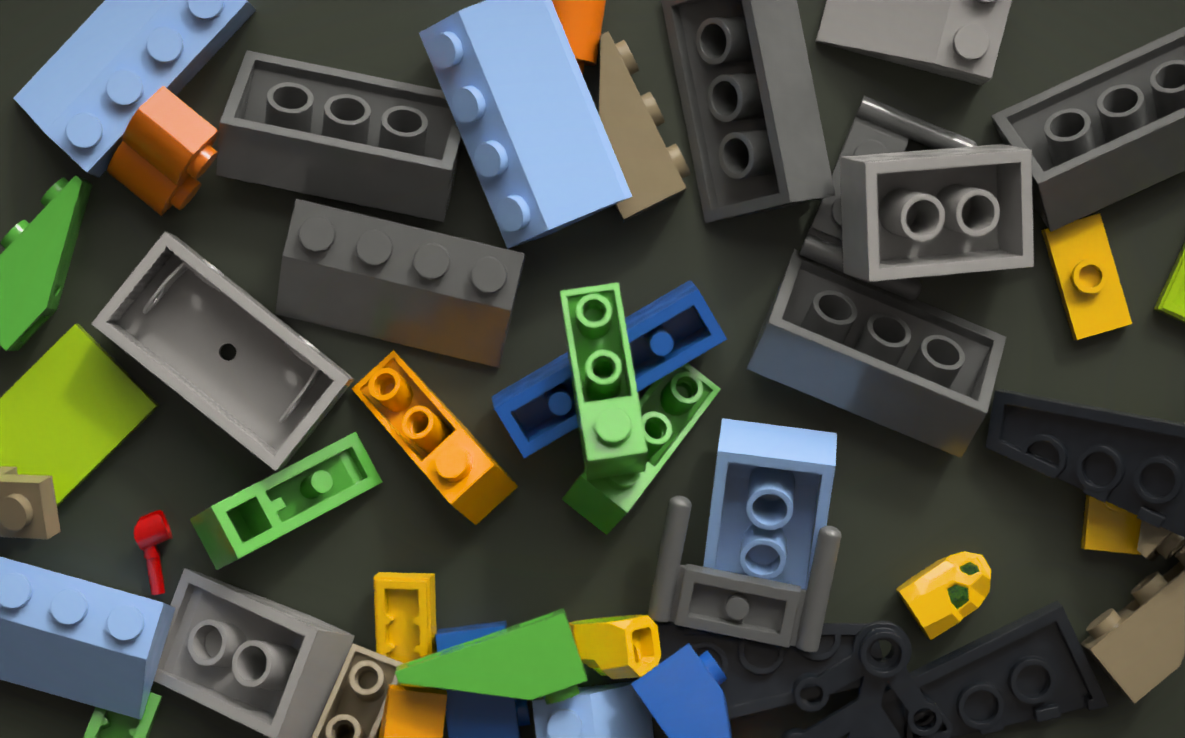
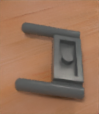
(874, 131)
(738, 602)

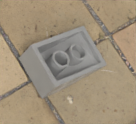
(931, 35)
(250, 657)

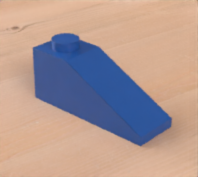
(686, 696)

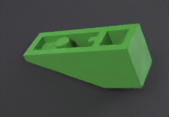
(285, 500)
(514, 662)

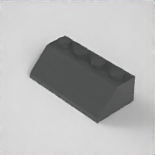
(748, 105)
(1103, 131)
(340, 136)
(398, 283)
(878, 355)

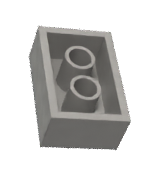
(936, 212)

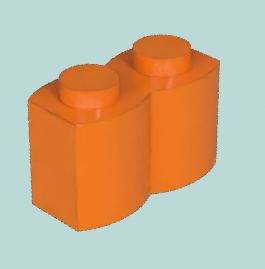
(164, 152)

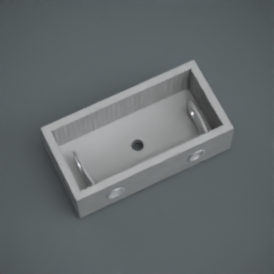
(177, 319)

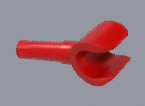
(148, 533)

